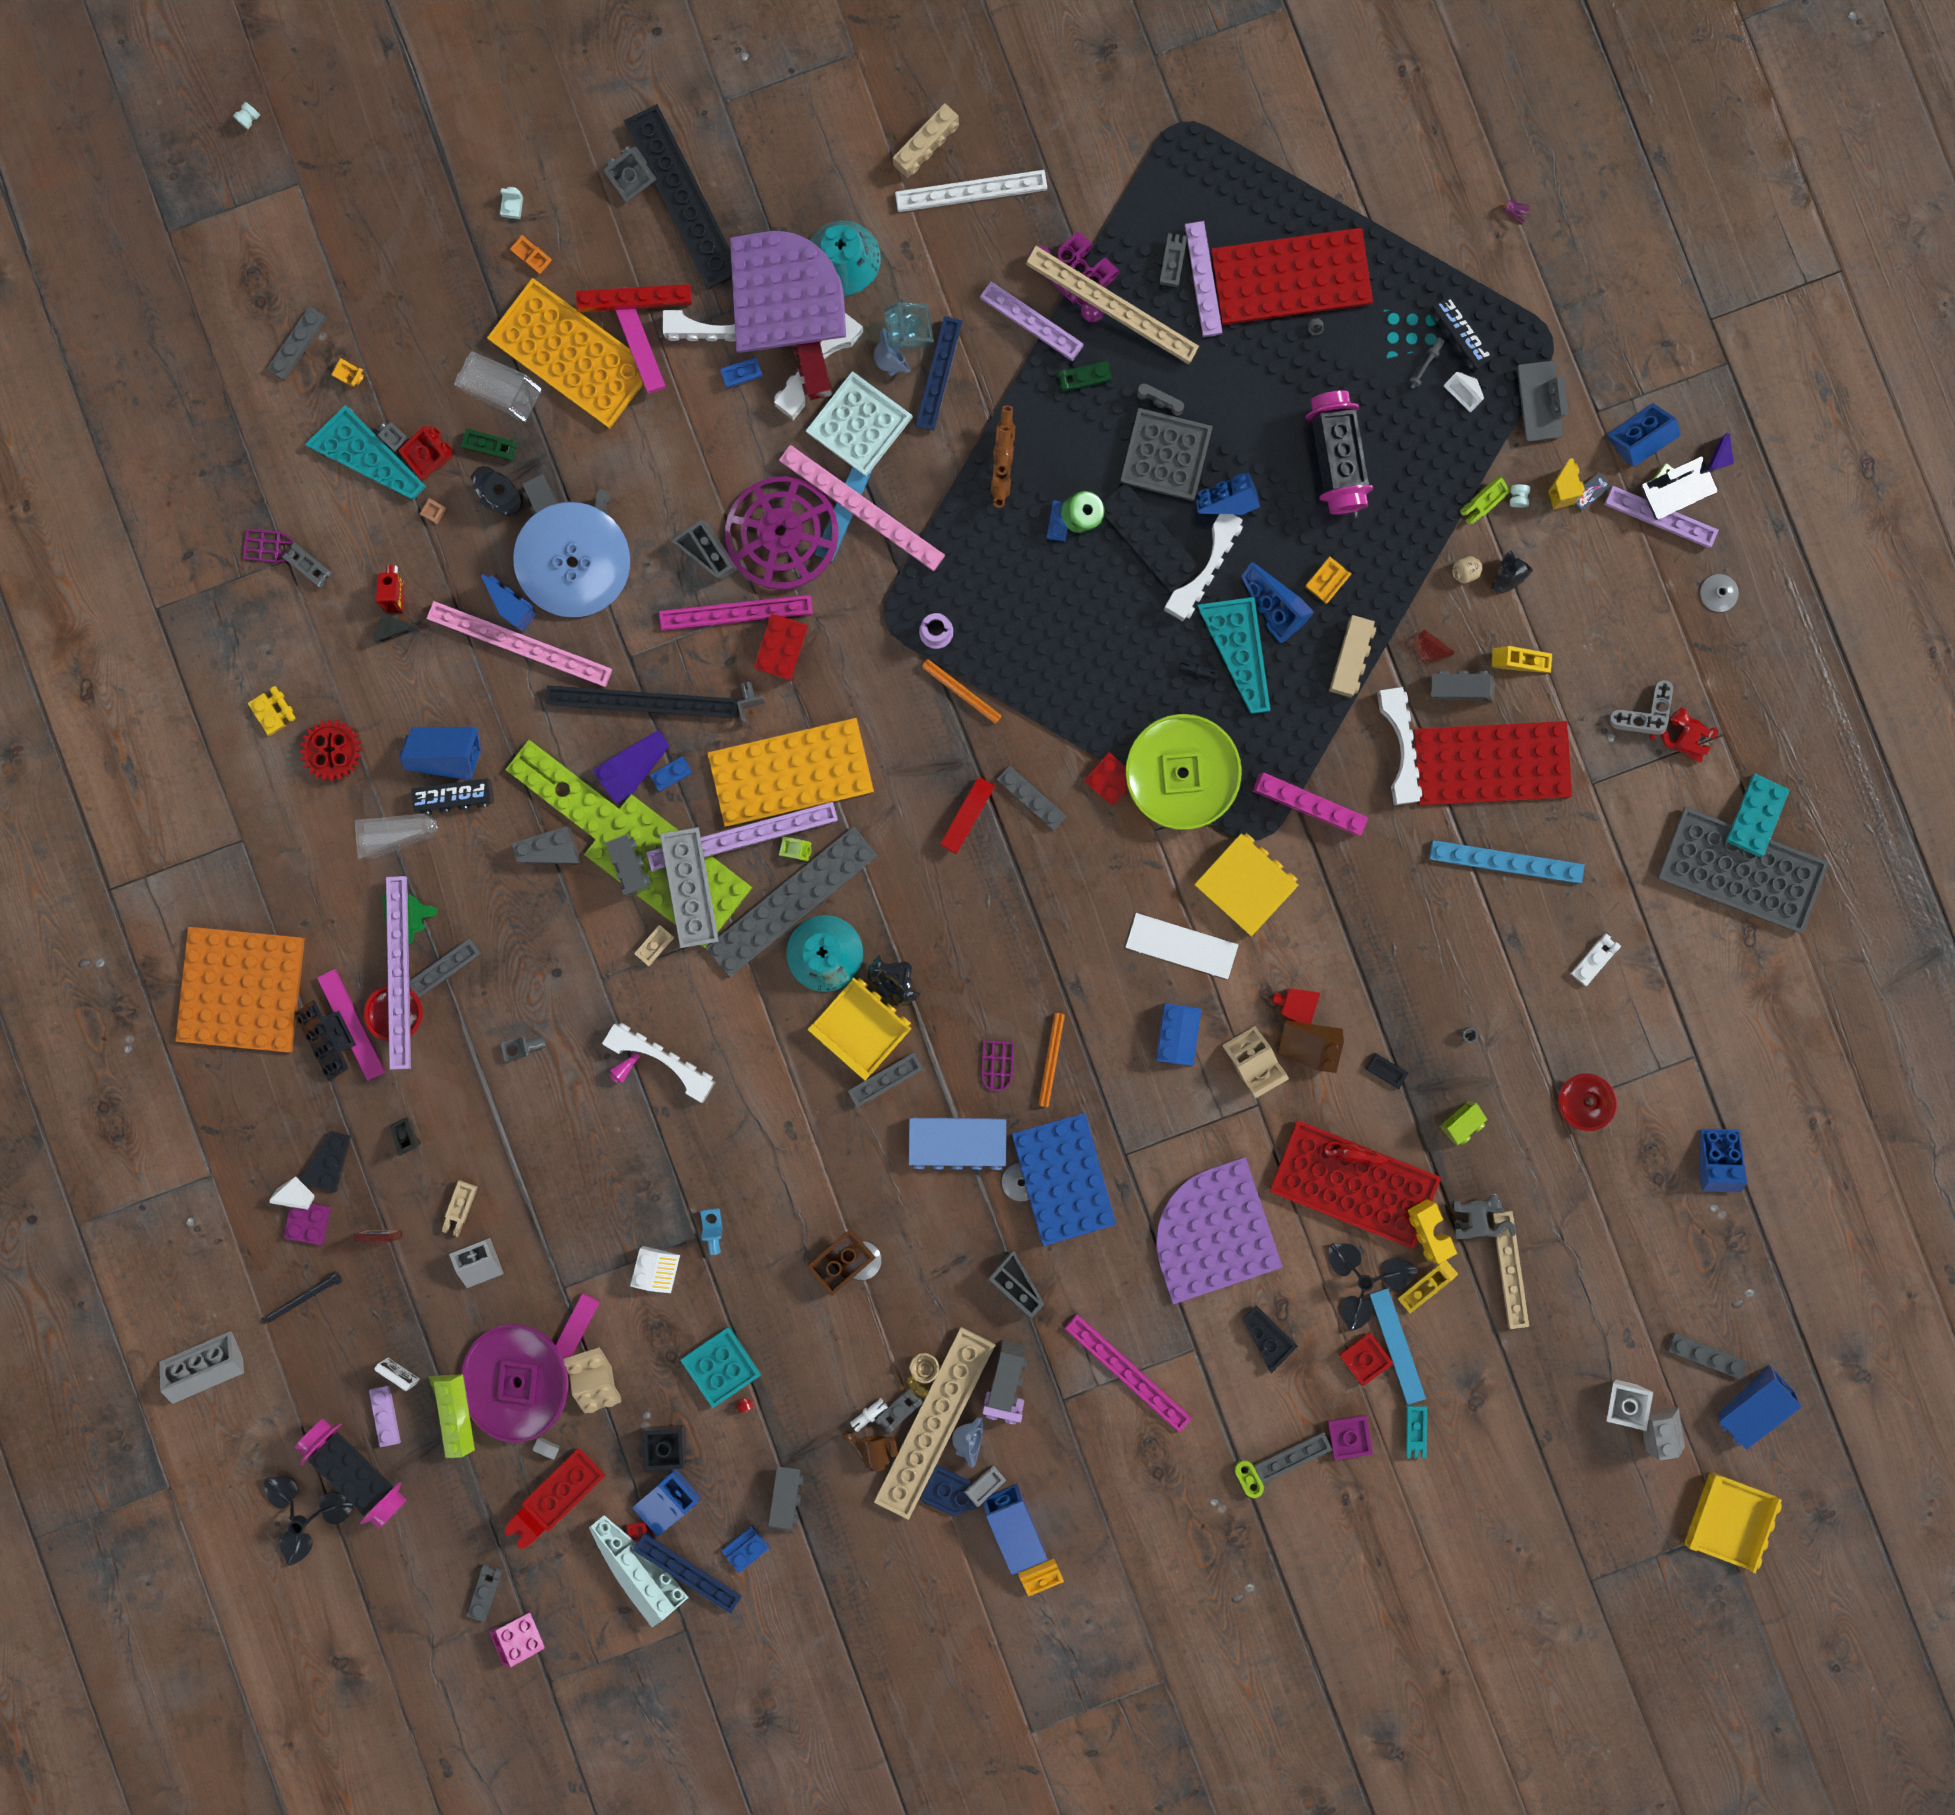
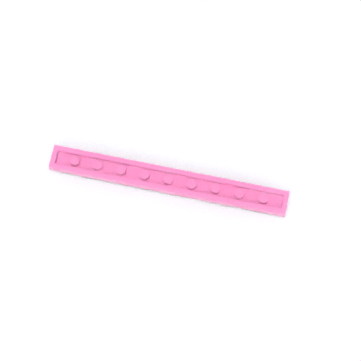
(862, 508)
(519, 644)

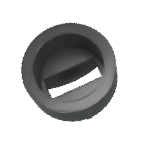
(1315, 330)
(1471, 1037)

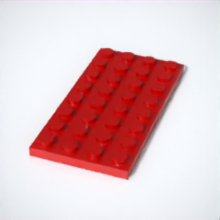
(1291, 276)
(1493, 763)
(1355, 1193)

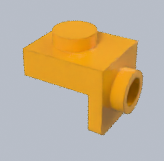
(347, 373)

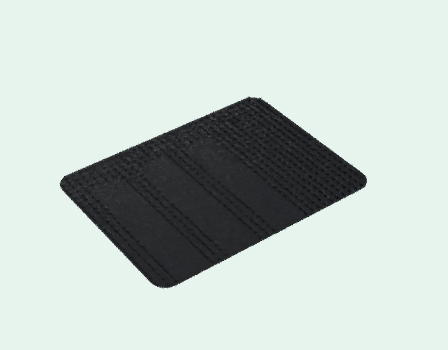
(1081, 623)

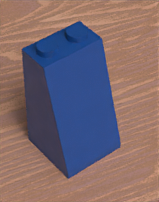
(442, 751)
(1759, 1408)
(1014, 1529)

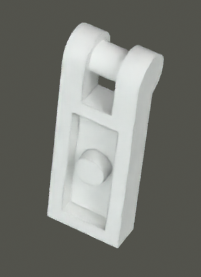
(1595, 960)

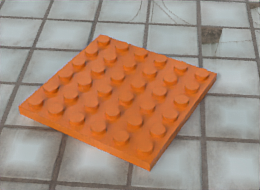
(240, 989)

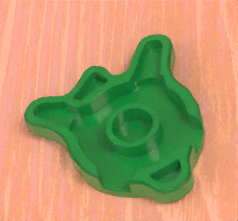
(416, 913)

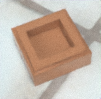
(432, 511)

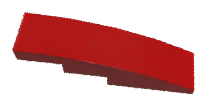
(967, 815)

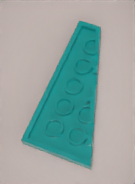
(358, 448)
(1237, 637)

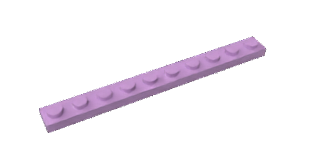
(757, 832)
(398, 973)

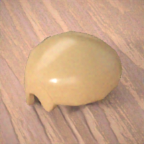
(924, 1368)

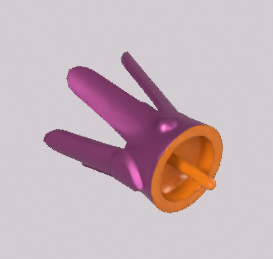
(1513, 206)

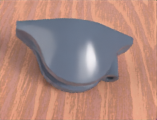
(888, 357)
(968, 1440)

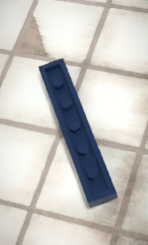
(939, 373)
(687, 1572)

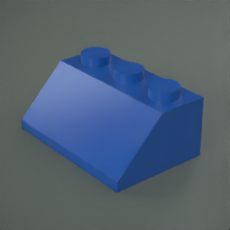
(1644, 434)
(1178, 1034)

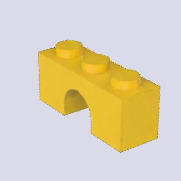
(1424, 1219)

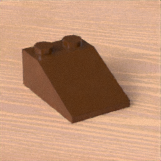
(1312, 1045)
(840, 1262)

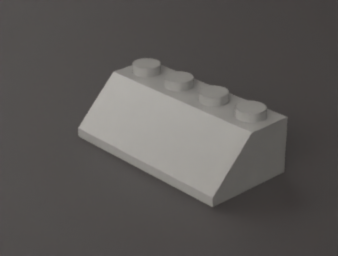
(200, 1367)

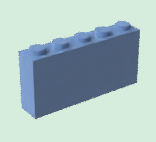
(957, 1142)

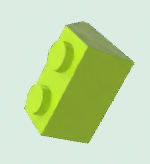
(1464, 1123)

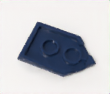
(946, 1492)

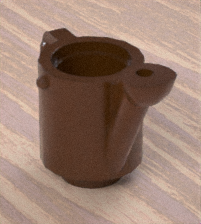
(873, 1449)

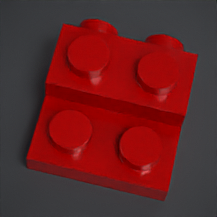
(426, 452)

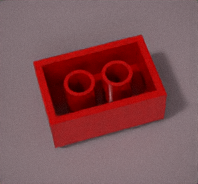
(781, 646)

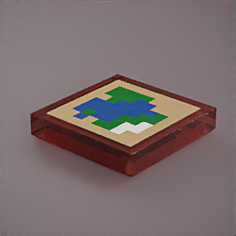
(378, 1235)

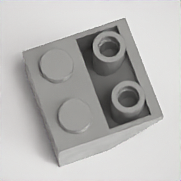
(476, 1263)

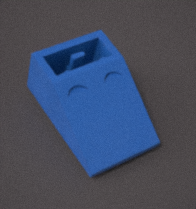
(1229, 497)
(515, 611)
(1721, 1161)
(667, 1502)

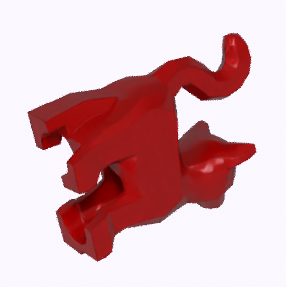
(1688, 738)

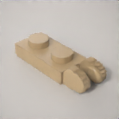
(459, 1206)

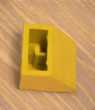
(1567, 487)

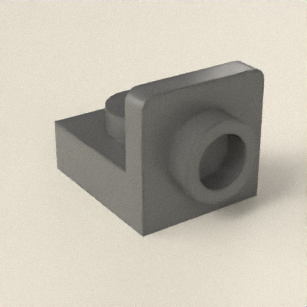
(391, 435)

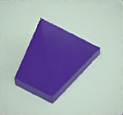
(1722, 455)

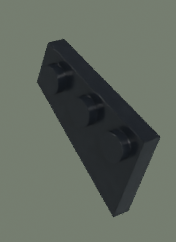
(328, 1163)

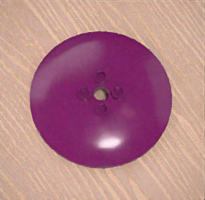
(491, 1392)

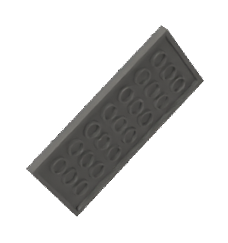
(1772, 887)

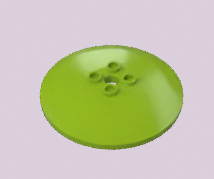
(1188, 744)

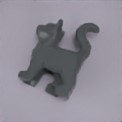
(1477, 1218)

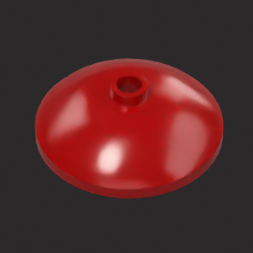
(377, 1013)
(1575, 1105)

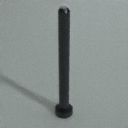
(335, 1278)

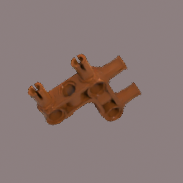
(1003, 457)

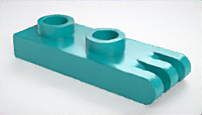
(1416, 1431)

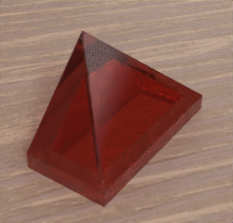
(1432, 648)

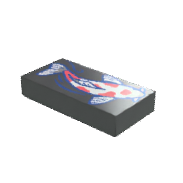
(1593, 489)

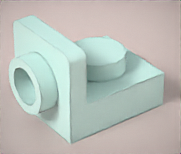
(511, 203)

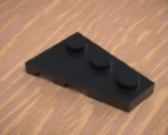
(1269, 1338)

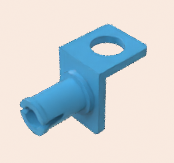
(712, 1231)

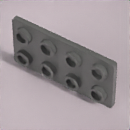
(1542, 400)

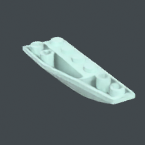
(647, 1585)

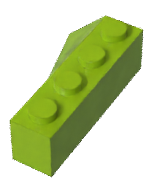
(453, 1414)

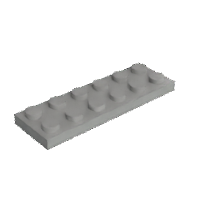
(689, 887)

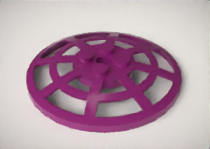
(789, 541)

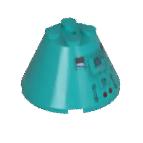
(852, 253)
(840, 962)

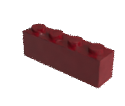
(813, 370)

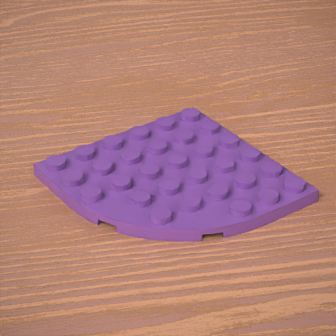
(784, 292)
(1214, 1233)

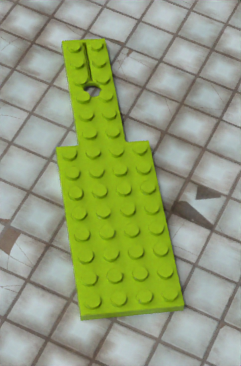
(608, 822)

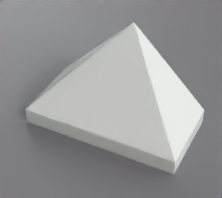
(1465, 390)
(293, 1194)

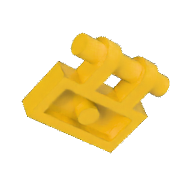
(268, 715)

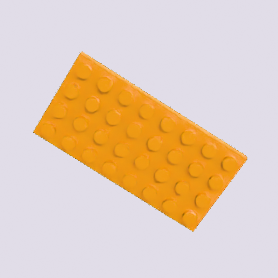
(569, 352)
(790, 772)

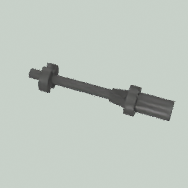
(1433, 352)

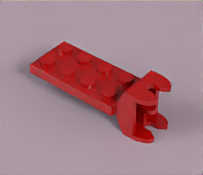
(555, 1498)

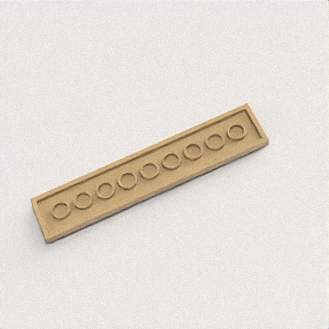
(934, 1423)

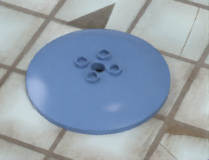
(564, 532)

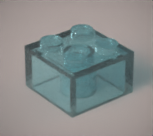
(909, 325)

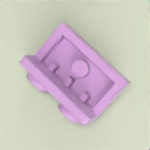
(1010, 1417)

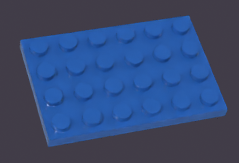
(1063, 1179)

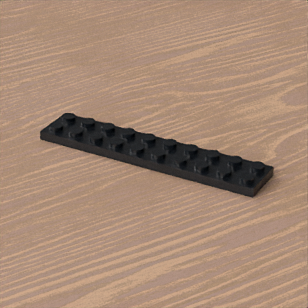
(681, 195)

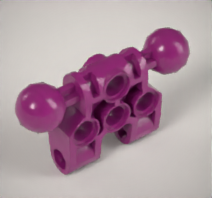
(1103, 272)

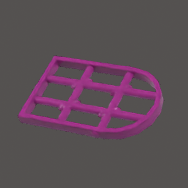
(261, 550)
(1003, 1058)

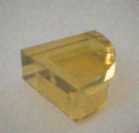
(921, 1391)

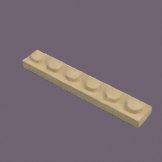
(1511, 1274)

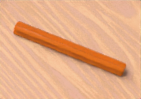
(961, 691)
(1051, 1059)

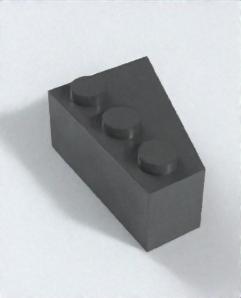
(539, 494)
(705, 548)
(550, 847)
(628, 865)
(1007, 1376)

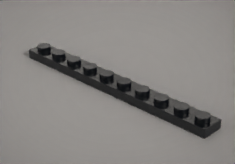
(642, 702)

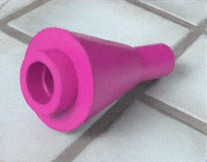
(621, 1070)

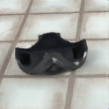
(484, 480)
(893, 981)

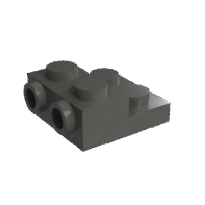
(629, 173)

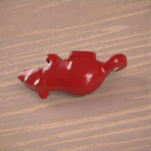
(1352, 1154)

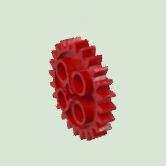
(314, 751)

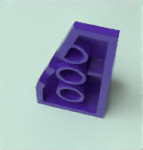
(627, 769)

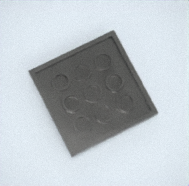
(1166, 454)

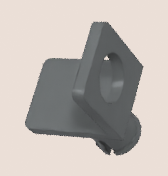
(749, 700)
(523, 1047)

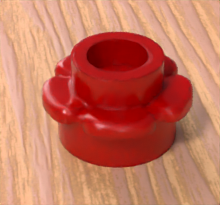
(744, 1405)

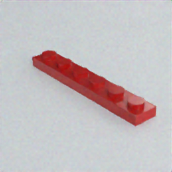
(633, 298)

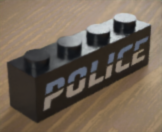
(1462, 333)
(452, 795)

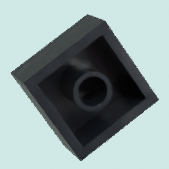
(664, 1447)

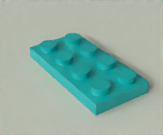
(1757, 815)

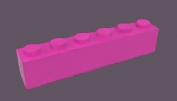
(1310, 804)

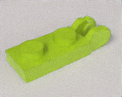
(1485, 500)

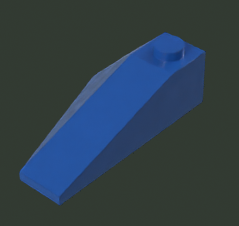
(1280, 606)

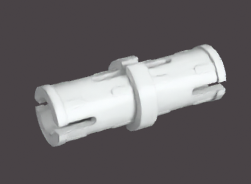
(868, 1414)

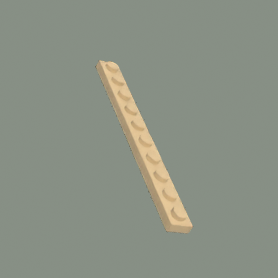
(1112, 304)

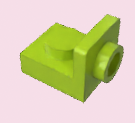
(795, 848)

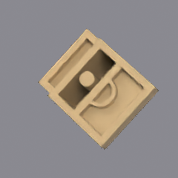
(1255, 1062)
(592, 1380)

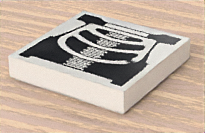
(396, 1374)

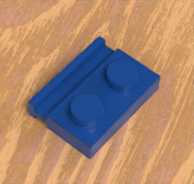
(745, 1549)

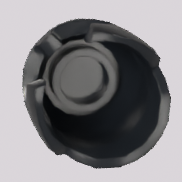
(1510, 573)

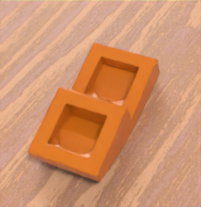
(530, 254)

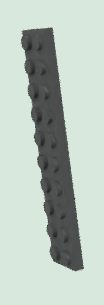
(792, 901)

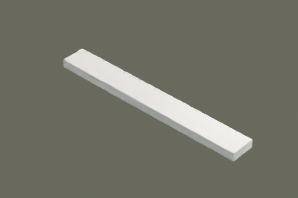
(971, 191)

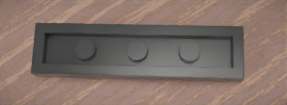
(297, 343)
(1031, 798)
(444, 968)
(885, 1080)
(1707, 1355)
(1292, 1457)

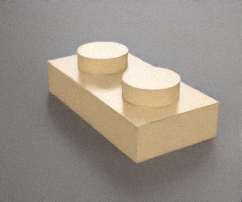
(654, 945)

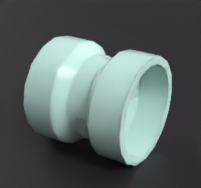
(246, 115)
(1519, 496)

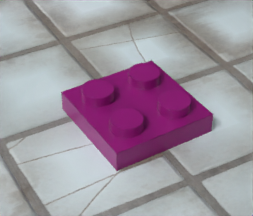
(308, 1224)
(1350, 1437)

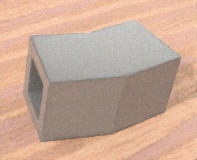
(546, 1448)

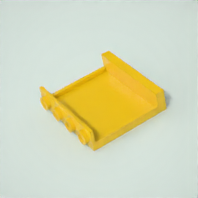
(1247, 883)
(860, 1028)
(1733, 1522)

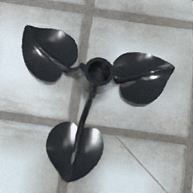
(1344, 1259)
(294, 1543)

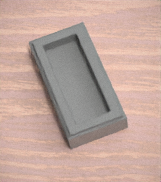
(985, 1486)

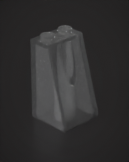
(498, 386)
(388, 834)

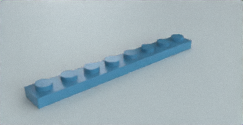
(1506, 862)

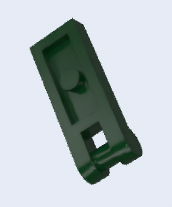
(1084, 376)
(489, 444)

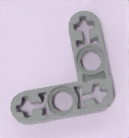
(1654, 717)

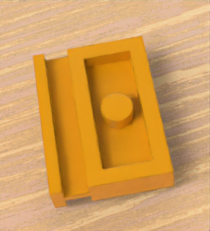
(1328, 580)
(1041, 1577)

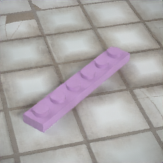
(1203, 279)
(1031, 321)
(1674, 522)

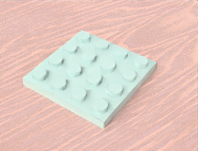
(859, 424)

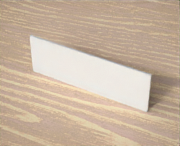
(1182, 946)

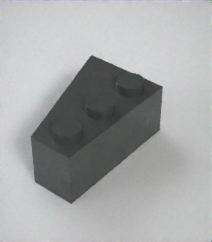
(1463, 686)
(1015, 1285)
(785, 1499)

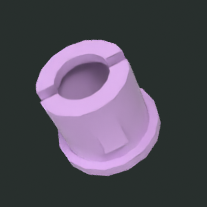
(939, 641)

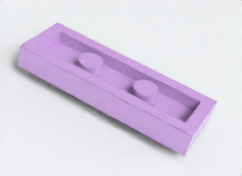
(384, 1416)

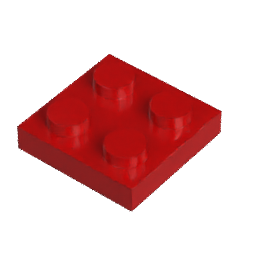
(1109, 778)
(1366, 1359)

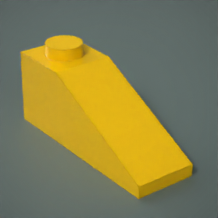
(1521, 659)
(1427, 1286)

